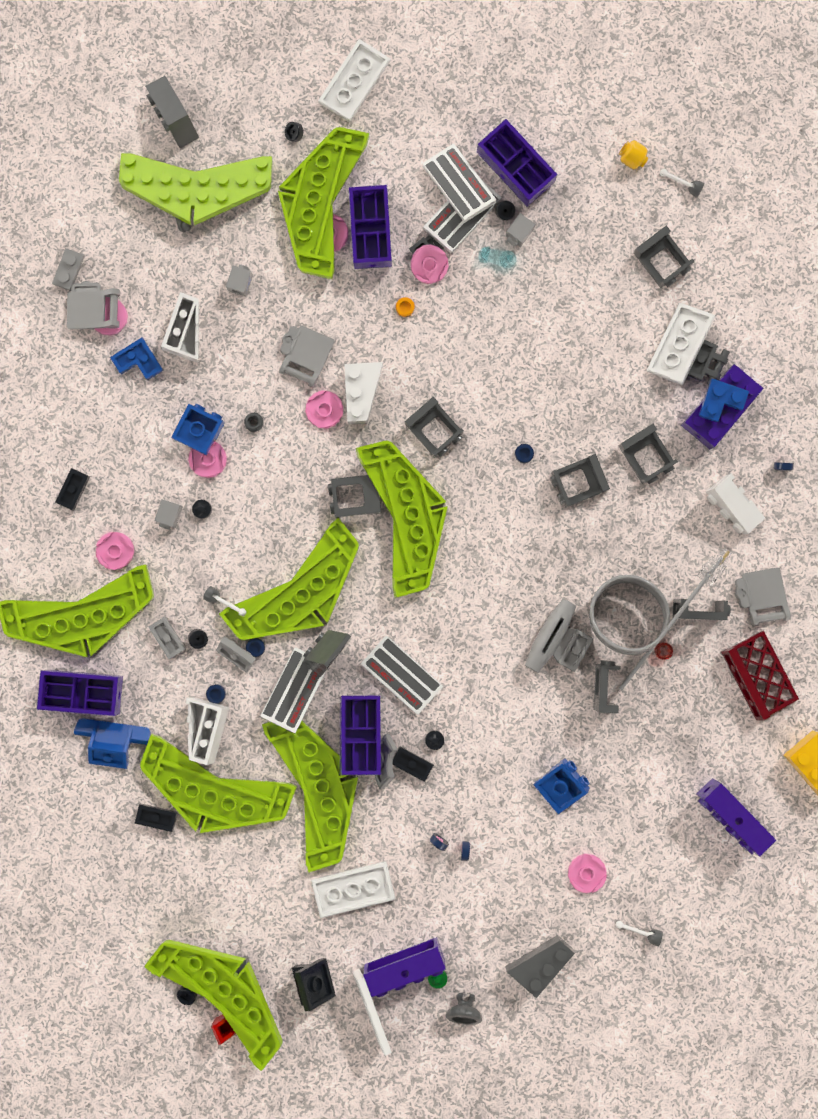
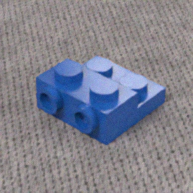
(198, 428)
(562, 785)

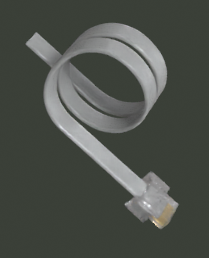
(708, 574)

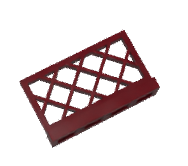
(748, 686)

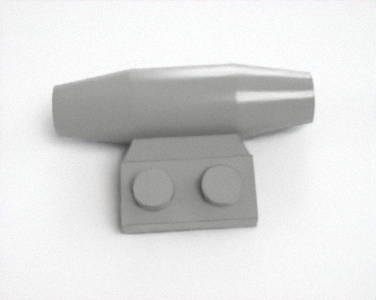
(559, 640)

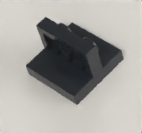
(313, 983)

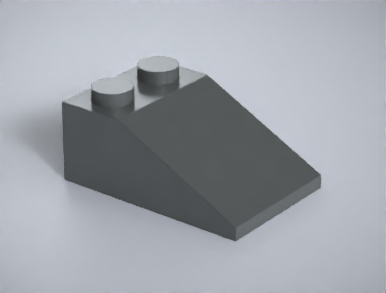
(326, 651)

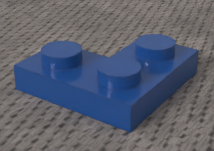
(137, 354)
(721, 394)

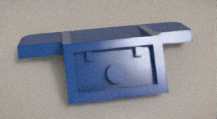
(110, 741)

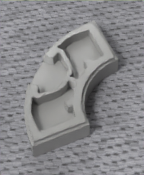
(388, 751)

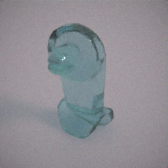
(501, 258)

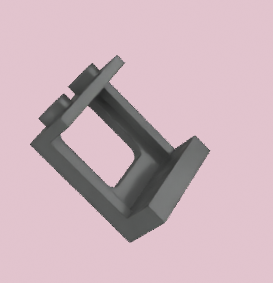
(653, 246)
(426, 414)
(639, 441)
(593, 474)
(371, 497)
(722, 611)
(601, 687)

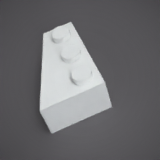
(183, 329)
(361, 387)
(734, 505)
(205, 729)

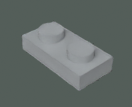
(68, 269)
(167, 637)
(235, 654)

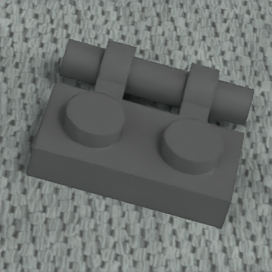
(703, 360)

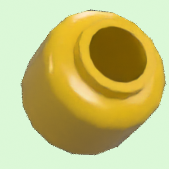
(633, 154)

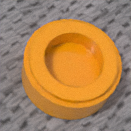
(405, 307)

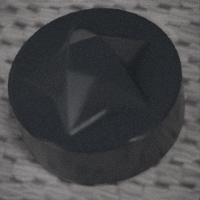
(294, 131)
(505, 210)
(202, 509)
(197, 638)
(434, 740)
(186, 996)

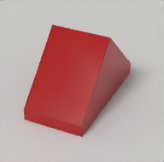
(222, 1029)

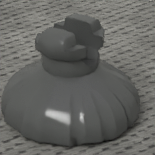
(464, 1012)

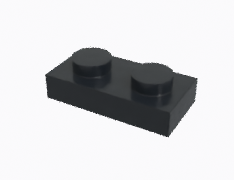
(72, 489)
(412, 763)
(156, 817)

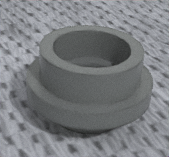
(247, 422)

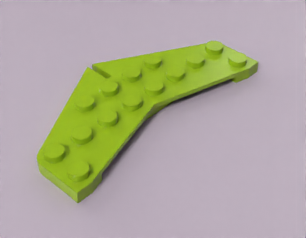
(315, 189)
(205, 191)
(409, 501)
(311, 589)
(93, 618)
(199, 792)
(326, 797)
(234, 994)

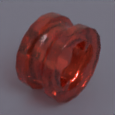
(658, 651)

